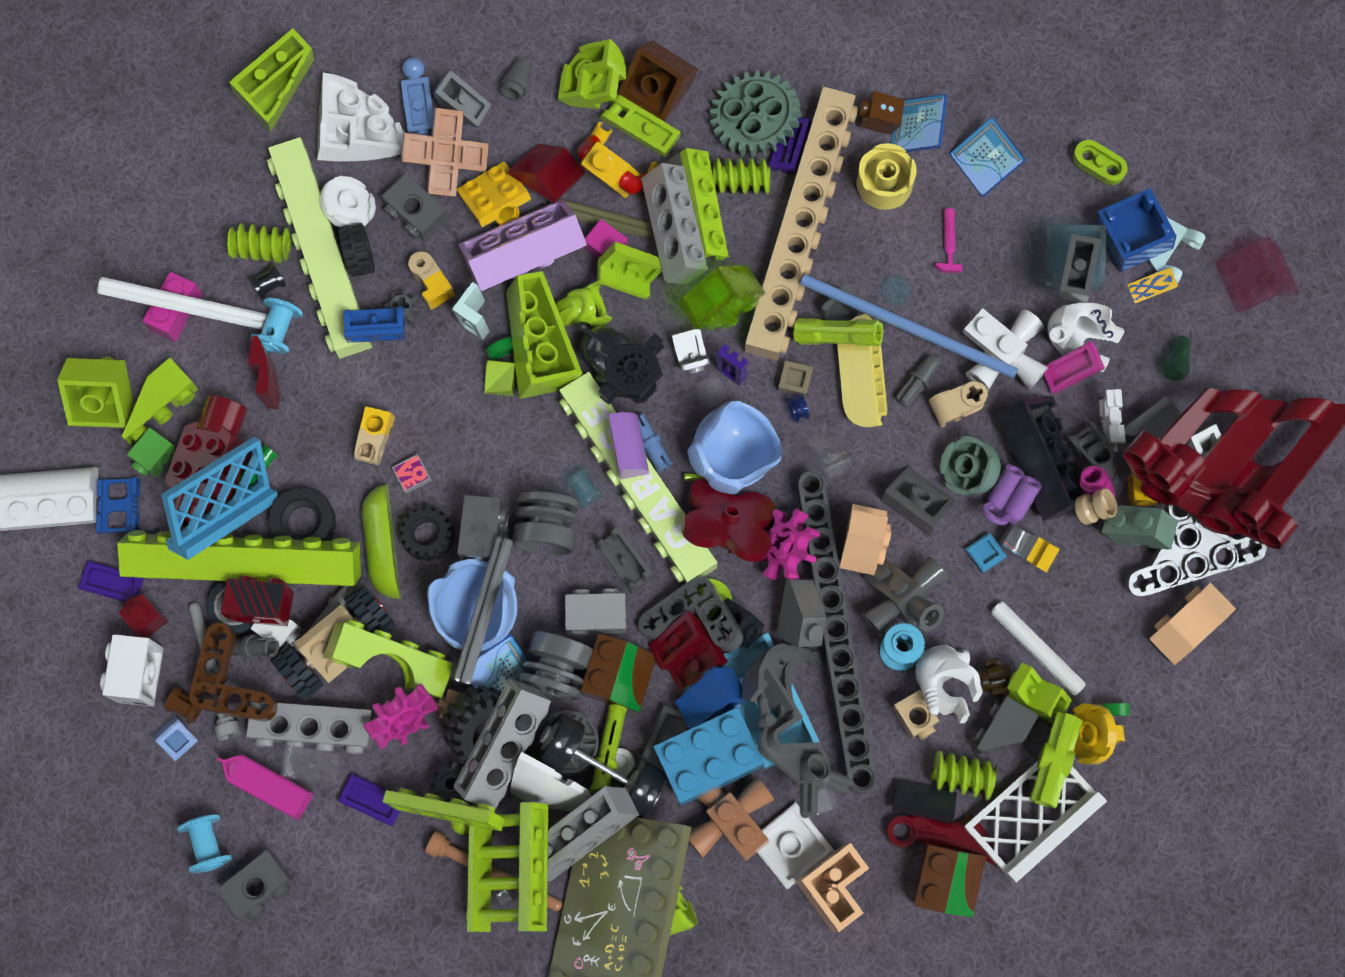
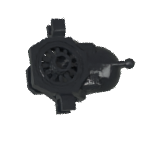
(621, 363)

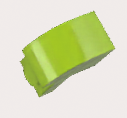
(1037, 694)

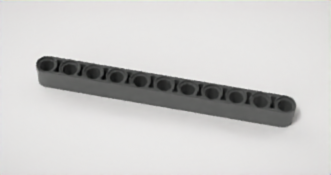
(834, 645)

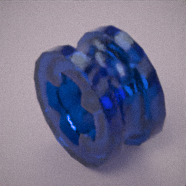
(798, 408)

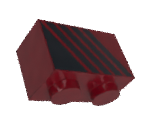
(257, 601)

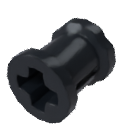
(267, 281)

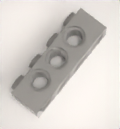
(674, 224)
(501, 727)
(324, 739)
(588, 828)

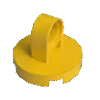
(1097, 734)

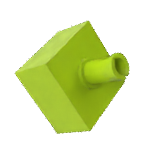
(96, 392)

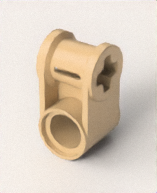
(954, 403)

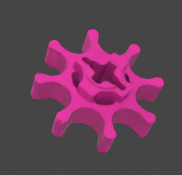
(788, 544)
(401, 716)

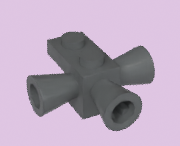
(905, 596)

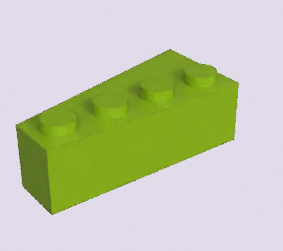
(539, 339)

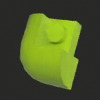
(592, 75)

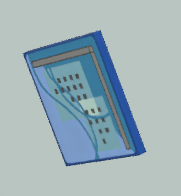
(921, 123)
(987, 156)
(499, 664)

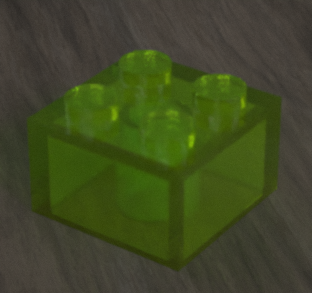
(722, 297)

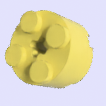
(886, 161)

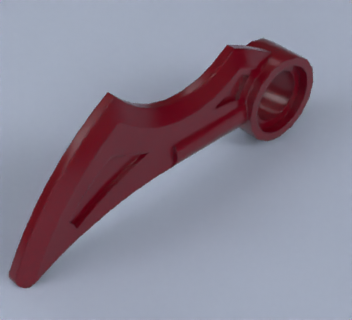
(939, 833)

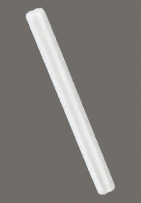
(181, 303)

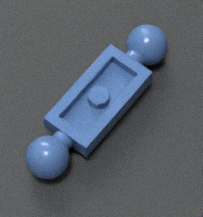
(417, 98)

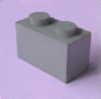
(595, 612)

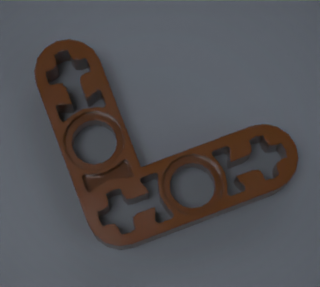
(215, 682)

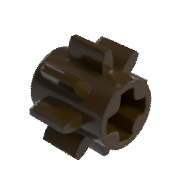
(995, 677)

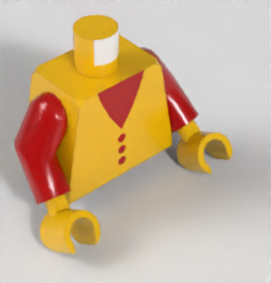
(609, 166)

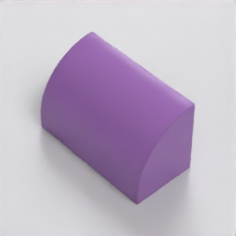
(628, 445)

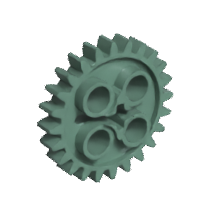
(755, 113)

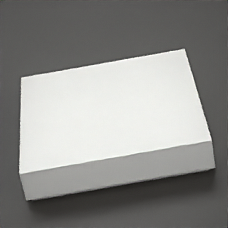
(793, 846)

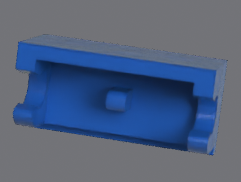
(374, 325)

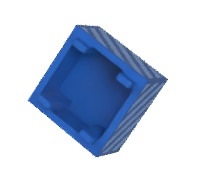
(1136, 230)

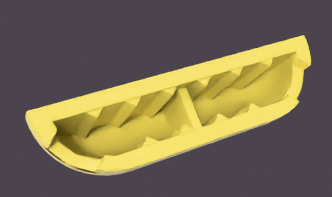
(862, 382)

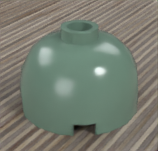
(970, 466)

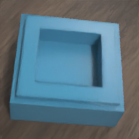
(985, 553)

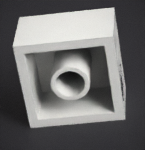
(132, 670)

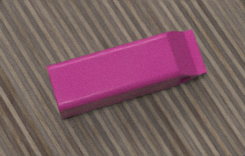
(266, 785)

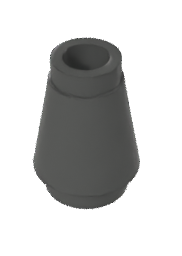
(516, 80)

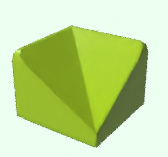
(500, 378)

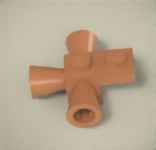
(732, 820)

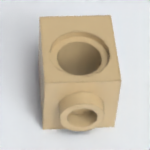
(915, 702)

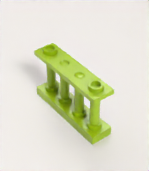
(532, 872)

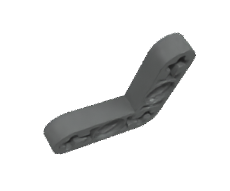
(702, 606)

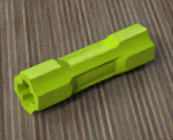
(857, 332)

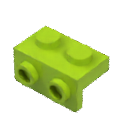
(628, 270)

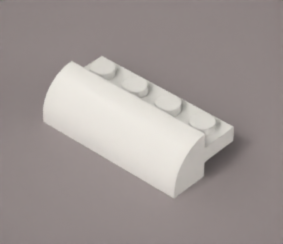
(48, 498)

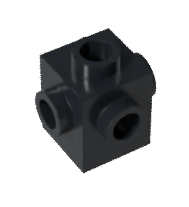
(440, 779)

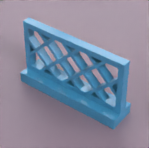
(224, 515)

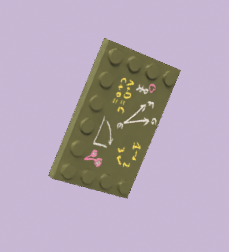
(622, 903)

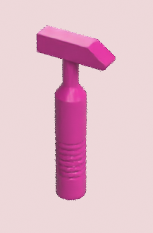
(949, 243)

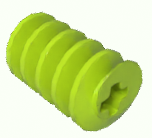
(741, 175)
(259, 244)
(964, 774)

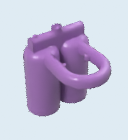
(1011, 496)

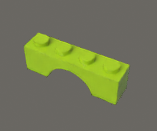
(354, 646)

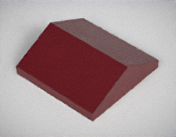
(548, 171)

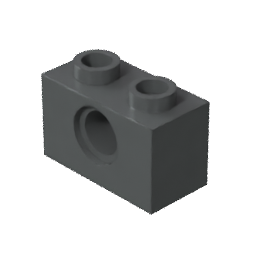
(409, 194)
(1079, 268)
(238, 888)

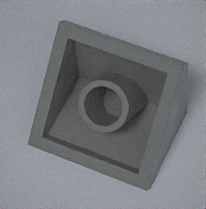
(917, 500)

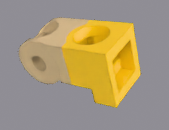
(426, 271)
(373, 435)

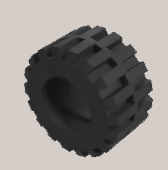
(466, 716)

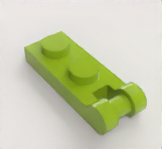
(641, 126)

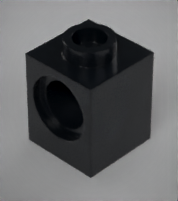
(746, 621)

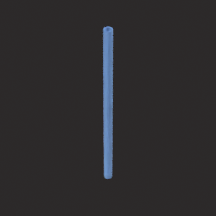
(909, 326)

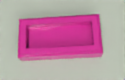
(1073, 367)

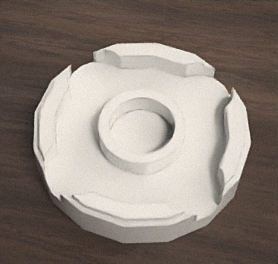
(347, 202)

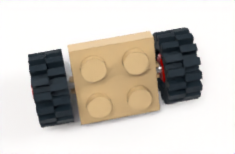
(314, 643)

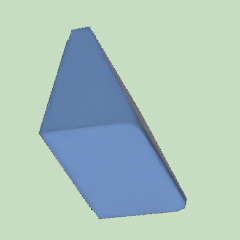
(175, 738)

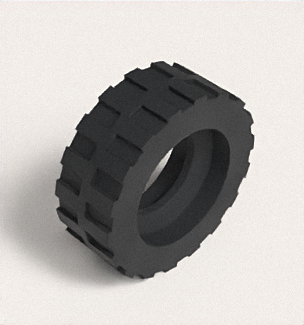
(302, 498)

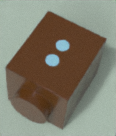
(881, 112)

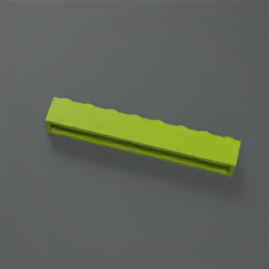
(252, 556)

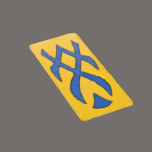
(1153, 285)

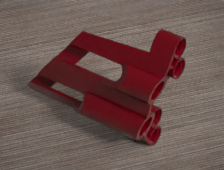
(1226, 484)

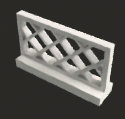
(1046, 841)

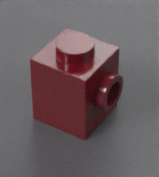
(142, 616)

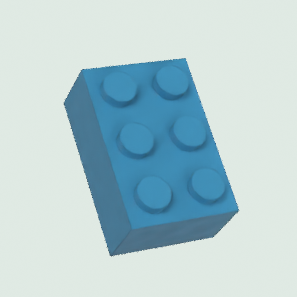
(709, 756)

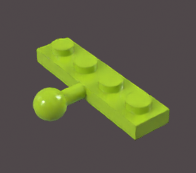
(456, 812)

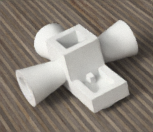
(1006, 346)

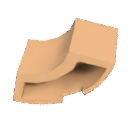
(1192, 623)

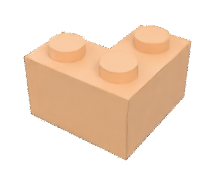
(865, 540)
(826, 886)

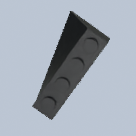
(1042, 454)

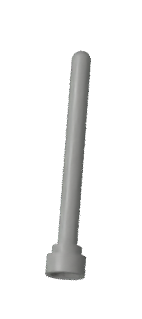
(226, 724)

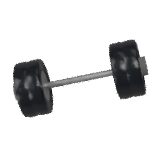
(561, 742)

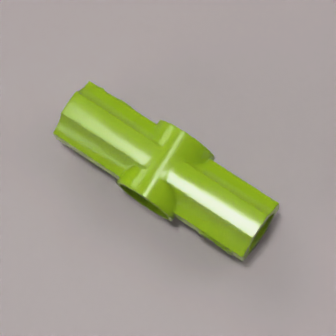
(1056, 760)

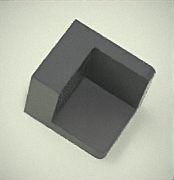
(838, 311)

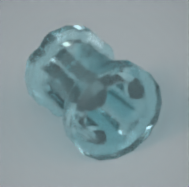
(584, 488)

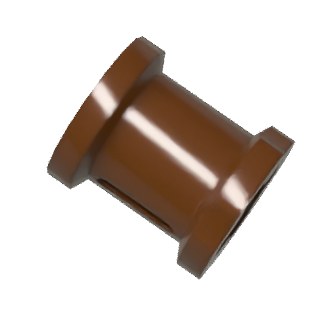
(181, 704)

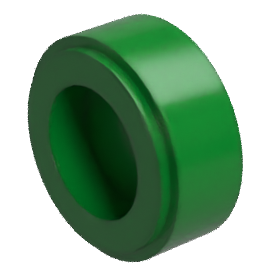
(500, 349)
(1118, 709)

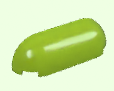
(380, 542)

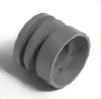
(546, 521)
(556, 664)

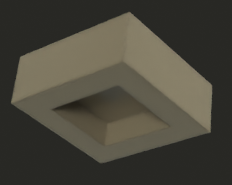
(795, 378)

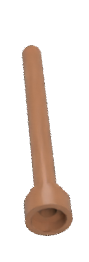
(441, 846)

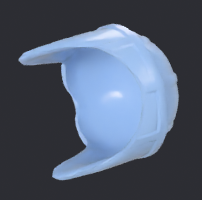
(734, 447)
(454, 599)

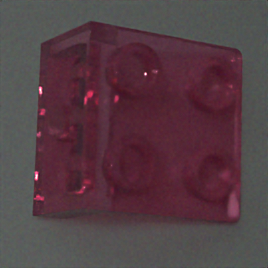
(1256, 274)

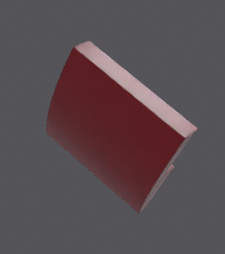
(265, 370)
(686, 651)

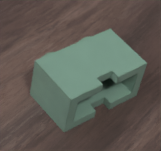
(1141, 527)

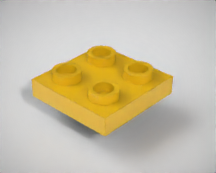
(494, 196)

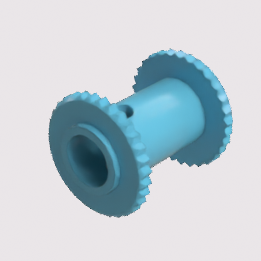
(277, 324)
(911, 638)
(204, 843)

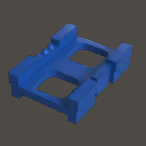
(127, 505)

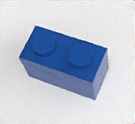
(711, 696)

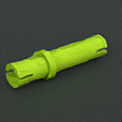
(615, 718)

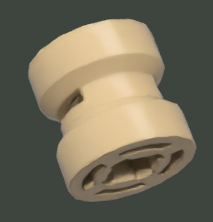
(1096, 506)

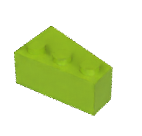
(273, 78)

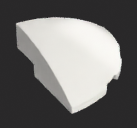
(354, 124)
(542, 784)

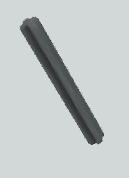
(483, 610)

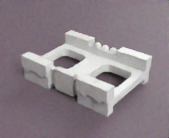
(1109, 410)

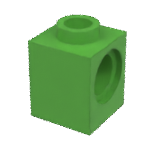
(151, 453)

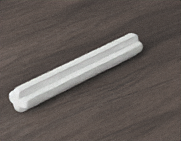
(1038, 648)

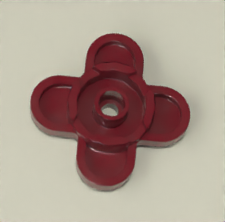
(729, 521)

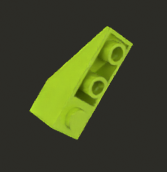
(162, 386)

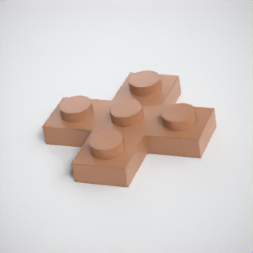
(444, 152)

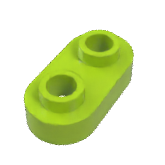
(1101, 160)

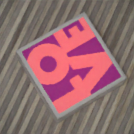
(411, 474)

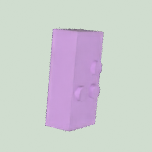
(522, 245)

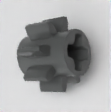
(400, 300)

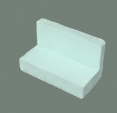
(466, 311)

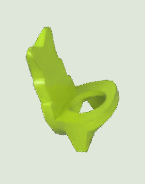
(580, 307)

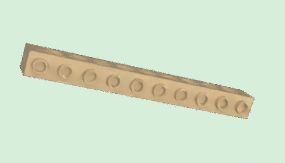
(831, 105)

